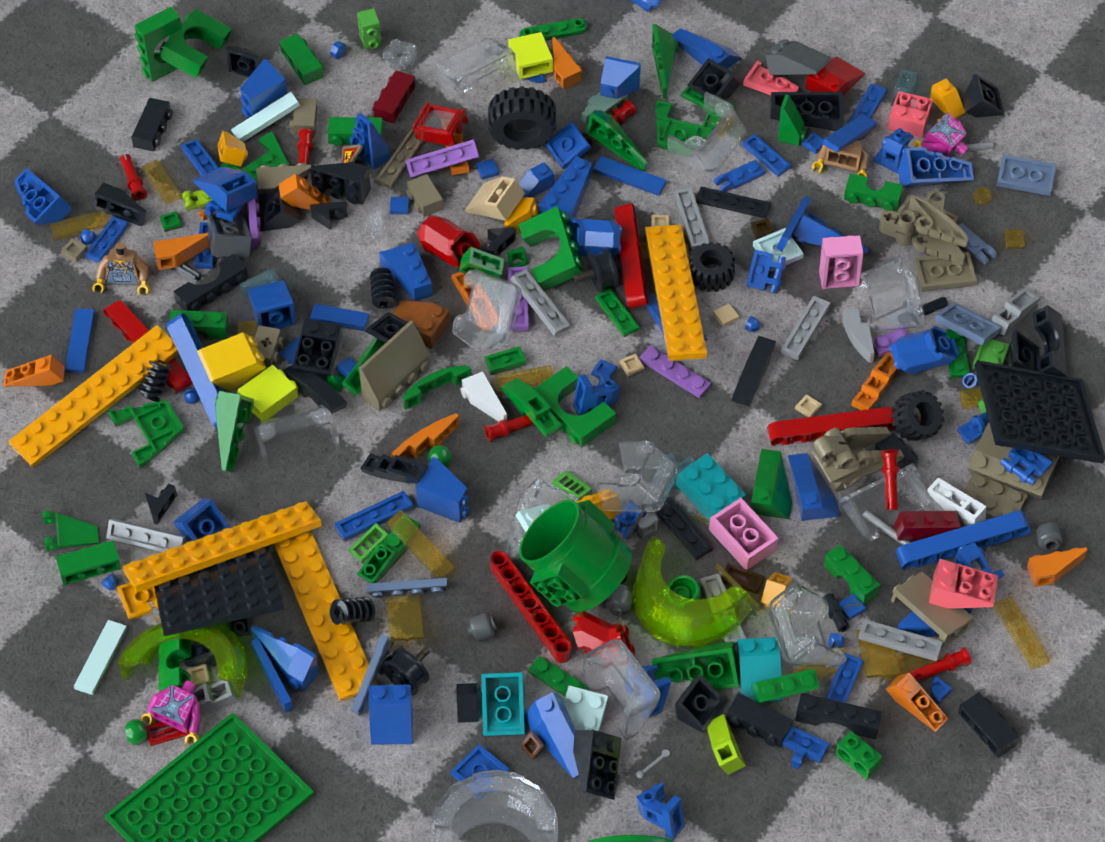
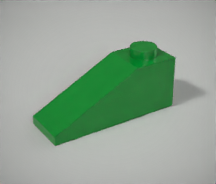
(791, 124)

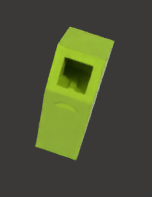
(725, 745)

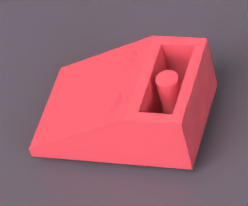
(962, 586)

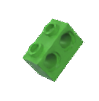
(369, 29)

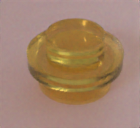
(982, 196)

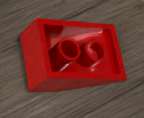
(834, 77)

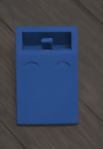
(228, 187)

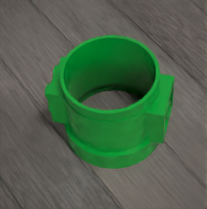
(575, 555)

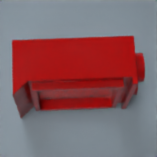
(439, 123)

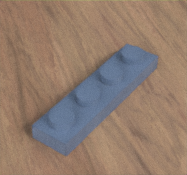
(398, 588)

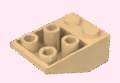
(496, 198)

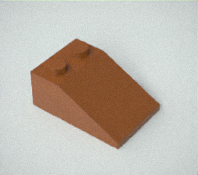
(428, 317)

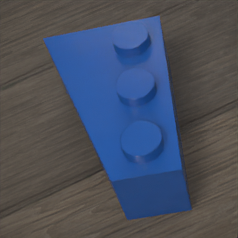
(407, 270)

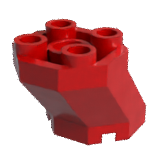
(446, 239)
(594, 632)

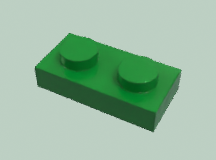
(505, 360)

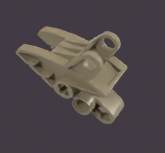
(934, 228)
(844, 454)

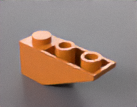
(565, 69)
(300, 193)
(176, 251)
(40, 372)
(1051, 567)
(913, 697)

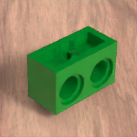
(482, 261)
(859, 755)

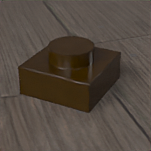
(761, 228)

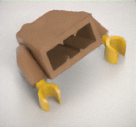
(851, 157)

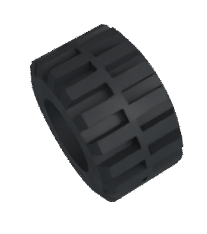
(708, 277)
(930, 415)

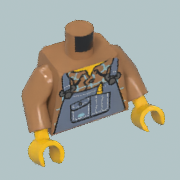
(122, 267)

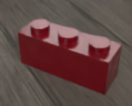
(394, 96)
(924, 524)

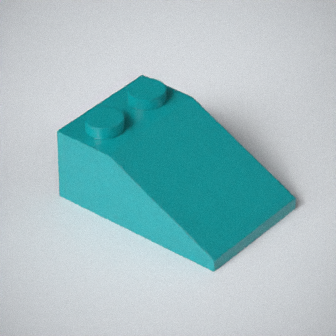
(757, 662)
(503, 704)

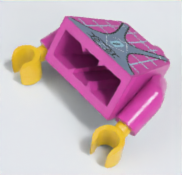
(945, 137)
(176, 708)

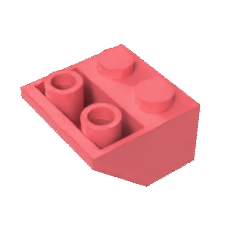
(910, 113)

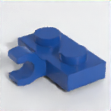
(804, 745)

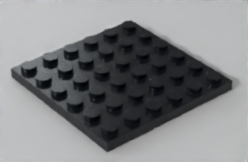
(1039, 412)
(220, 593)

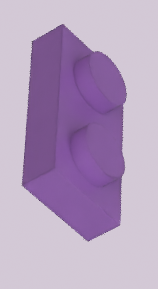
(882, 343)

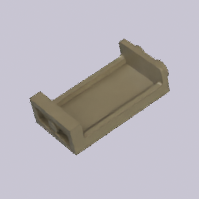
(944, 621)

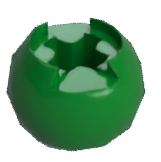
(441, 453)
(135, 732)

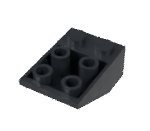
(342, 177)
(317, 347)
(597, 761)

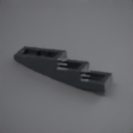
(753, 371)
(316, 388)
(394, 469)

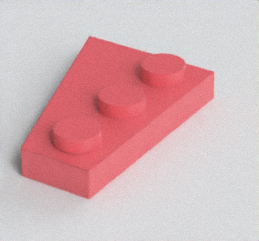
(760, 80)

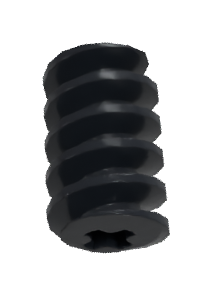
(382, 288)
(155, 379)
(352, 610)

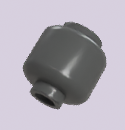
(1049, 537)
(620, 600)
(482, 626)

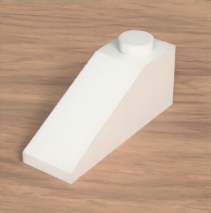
(482, 396)
(952, 499)

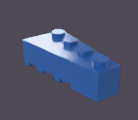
(569, 188)

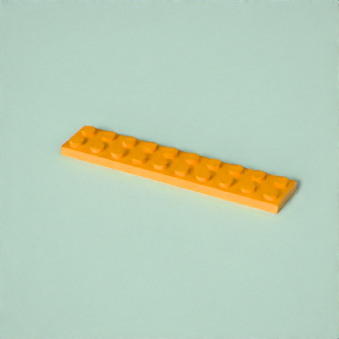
(675, 293)
(92, 397)
(221, 546)
(315, 594)

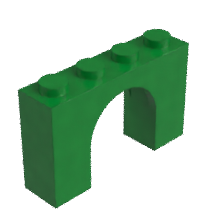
(195, 26)
(149, 35)
(566, 262)
(579, 428)

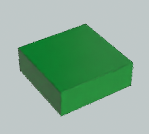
(170, 221)

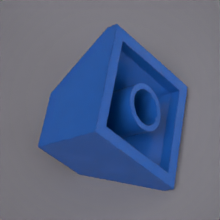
(619, 77)

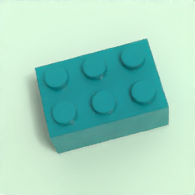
(708, 486)

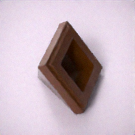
(532, 739)

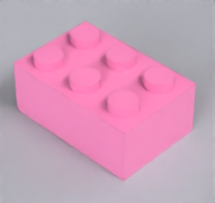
(841, 262)
(743, 534)

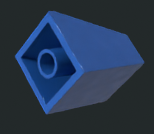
(262, 89)
(272, 305)
(442, 492)
(390, 714)

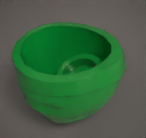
(685, 587)

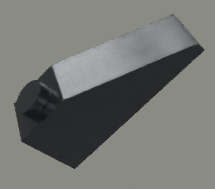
(118, 204)

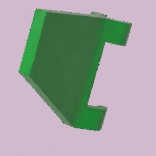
(69, 532)

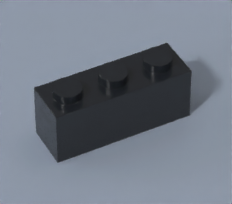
(152, 124)
(758, 720)
(988, 724)

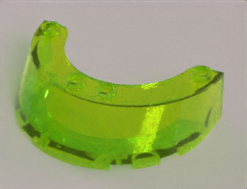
(680, 619)
(219, 639)

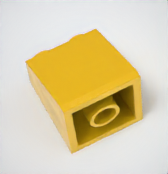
(232, 361)

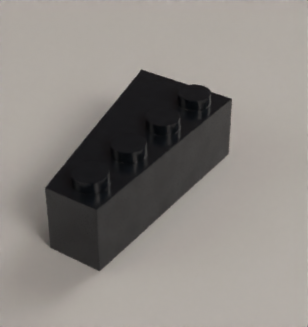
(816, 109)

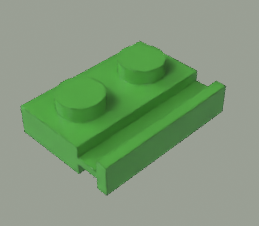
(992, 352)

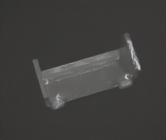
(711, 153)
(292, 422)
(643, 490)

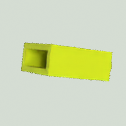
(531, 55)
(270, 392)

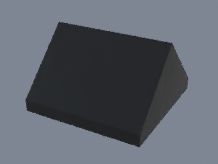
(1023, 352)
(698, 704)

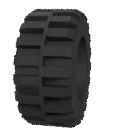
(522, 118)

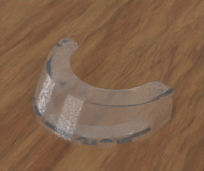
(494, 798)

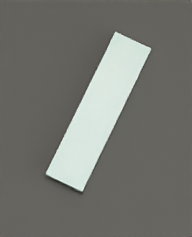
(265, 117)
(100, 657)

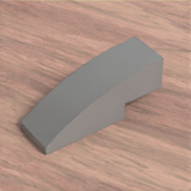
(1015, 310)
(858, 333)
(215, 695)

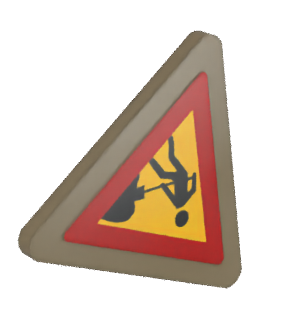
(350, 153)

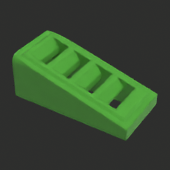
(586, 490)
(365, 539)

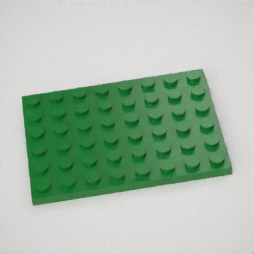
(213, 792)

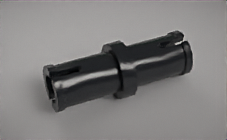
(836, 613)

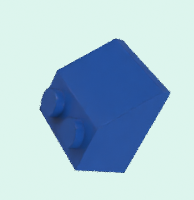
(201, 520)

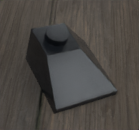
(242, 60)
(714, 80)
(982, 98)
(276, 213)
(386, 327)

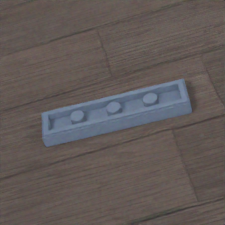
(371, 674)

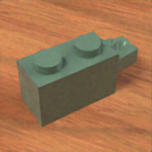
(602, 103)

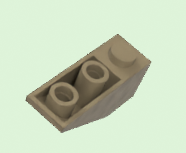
(270, 177)

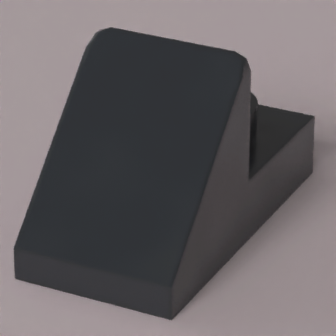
(324, 212)
(500, 239)
(160, 505)
(199, 655)
(467, 702)

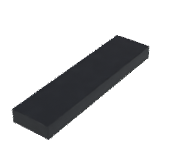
(733, 202)
(683, 530)

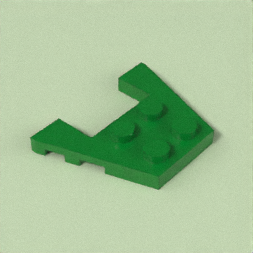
(680, 129)
(272, 158)
(157, 425)

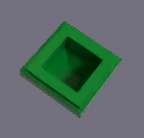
(517, 254)
(335, 381)

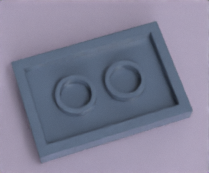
(1026, 175)
(968, 323)

